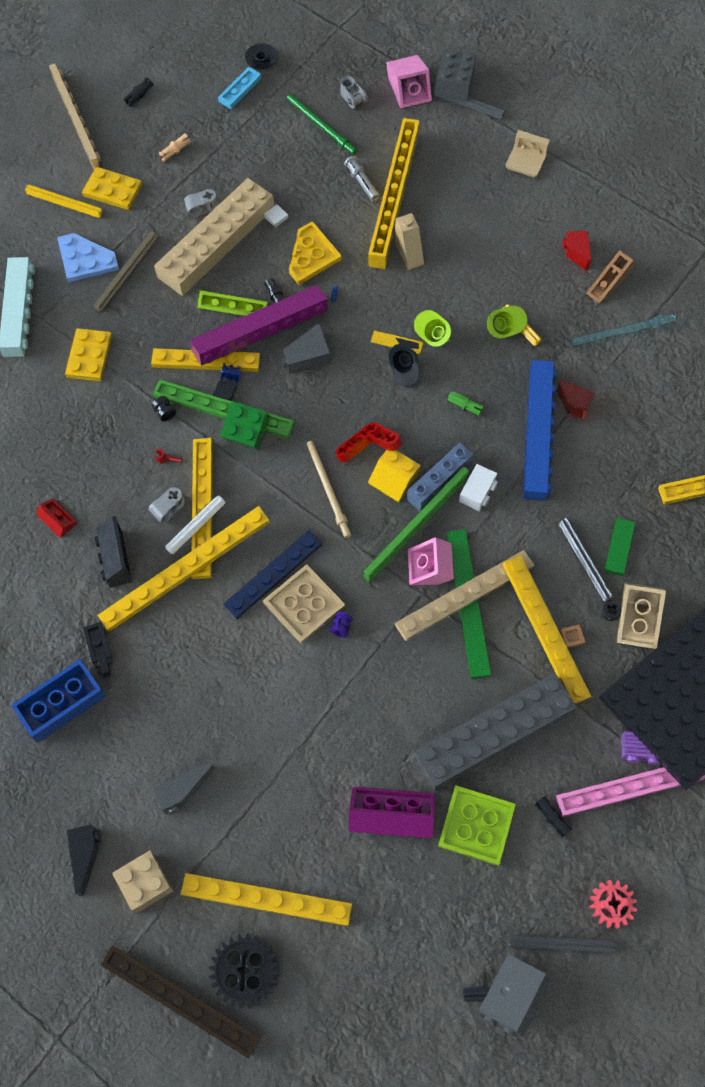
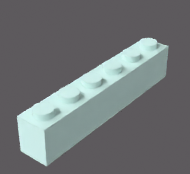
(16, 307)

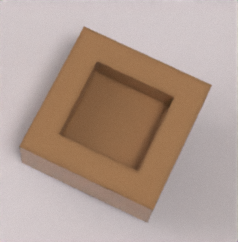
(572, 636)

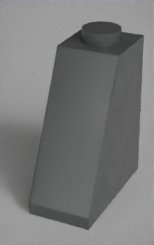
(306, 351)

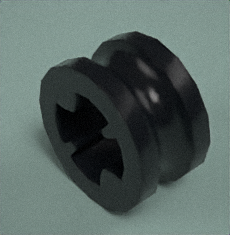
(611, 604)

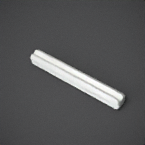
(191, 528)

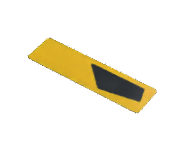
(391, 340)

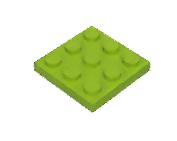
(477, 825)

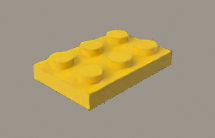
(112, 188)
(88, 355)

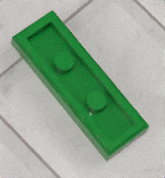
(619, 546)

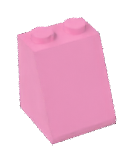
(409, 81)

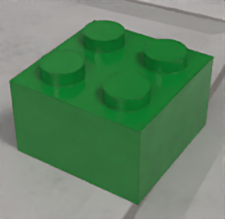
(245, 425)

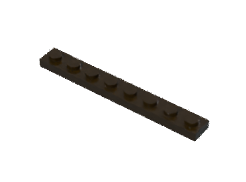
(181, 1001)

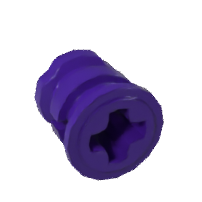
(341, 624)

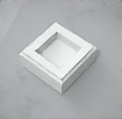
(276, 215)

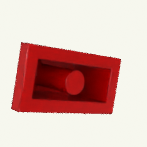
(577, 248)

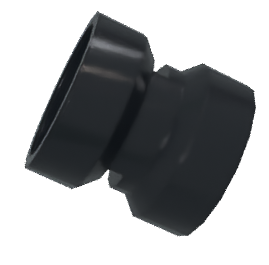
(164, 409)

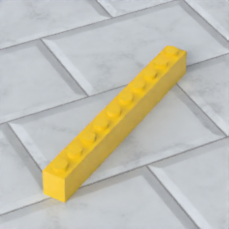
(393, 194)

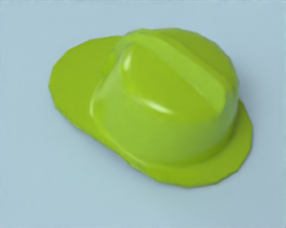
(506, 321)
(432, 328)

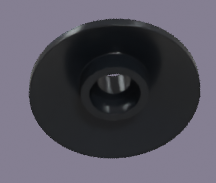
(261, 56)

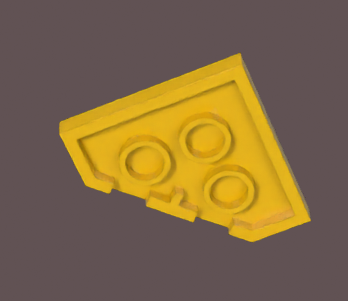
(311, 254)

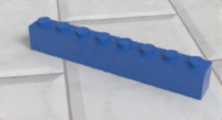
(538, 430)

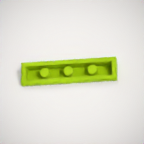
(229, 303)

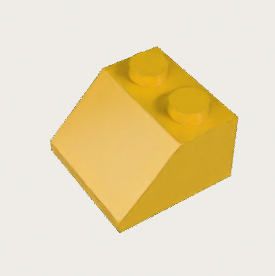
(394, 474)

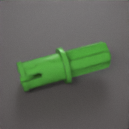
(465, 403)

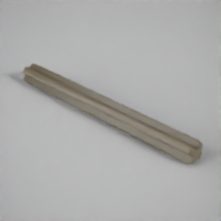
(125, 272)

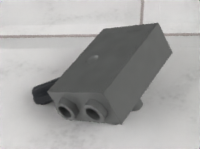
(512, 996)

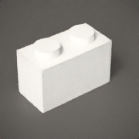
(478, 488)

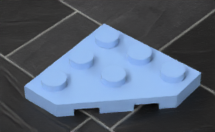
(85, 258)

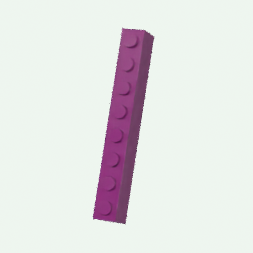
(258, 325)

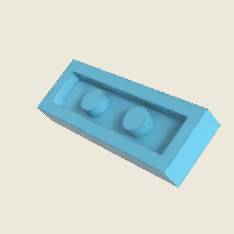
(239, 88)

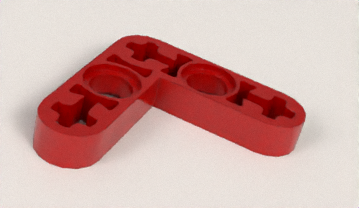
(370, 433)

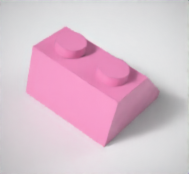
(430, 563)

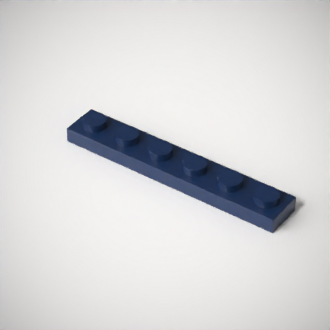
(272, 574)

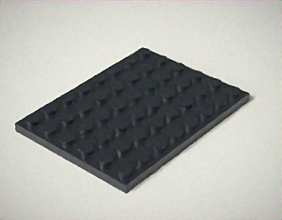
(666, 702)

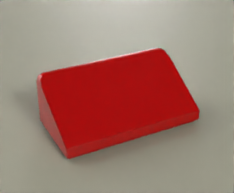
(56, 517)

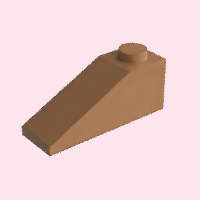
(611, 277)

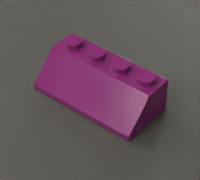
(392, 812)

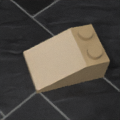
(641, 615)

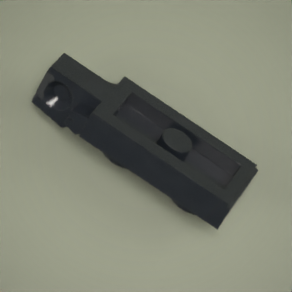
(98, 647)

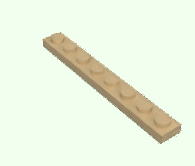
(73, 111)
(456, 599)

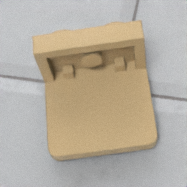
(528, 154)

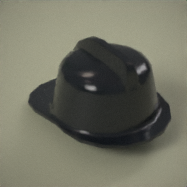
(404, 364)

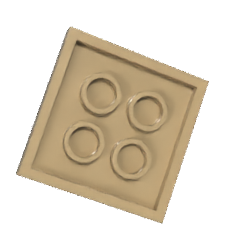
(303, 603)

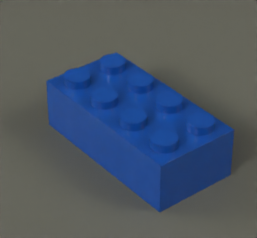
(58, 701)

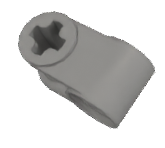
(352, 92)
(199, 204)
(166, 505)

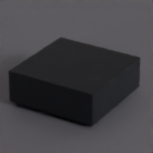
(225, 390)

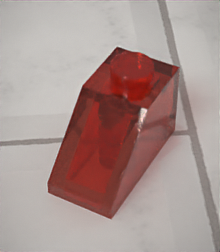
(575, 399)

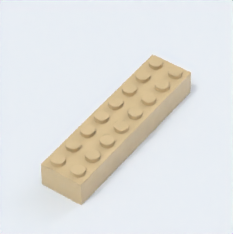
(214, 237)

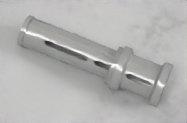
(358, 174)

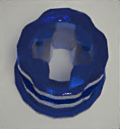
(230, 372)

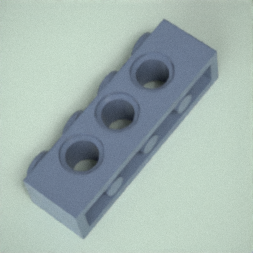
(438, 476)

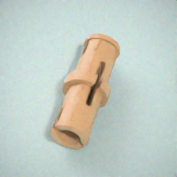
(174, 147)

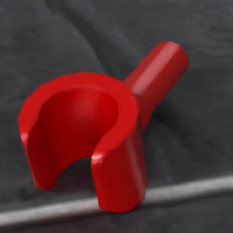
(164, 457)

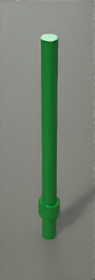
(342, 141)

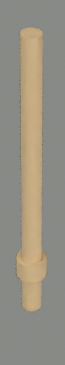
(340, 519)

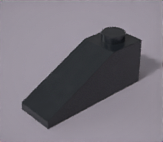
(83, 852)

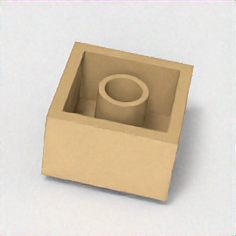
(142, 882)

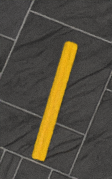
(64, 201)

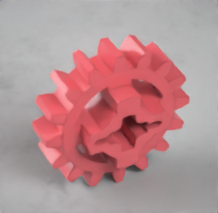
(611, 895)

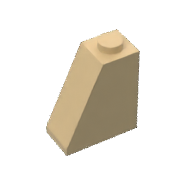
(409, 241)

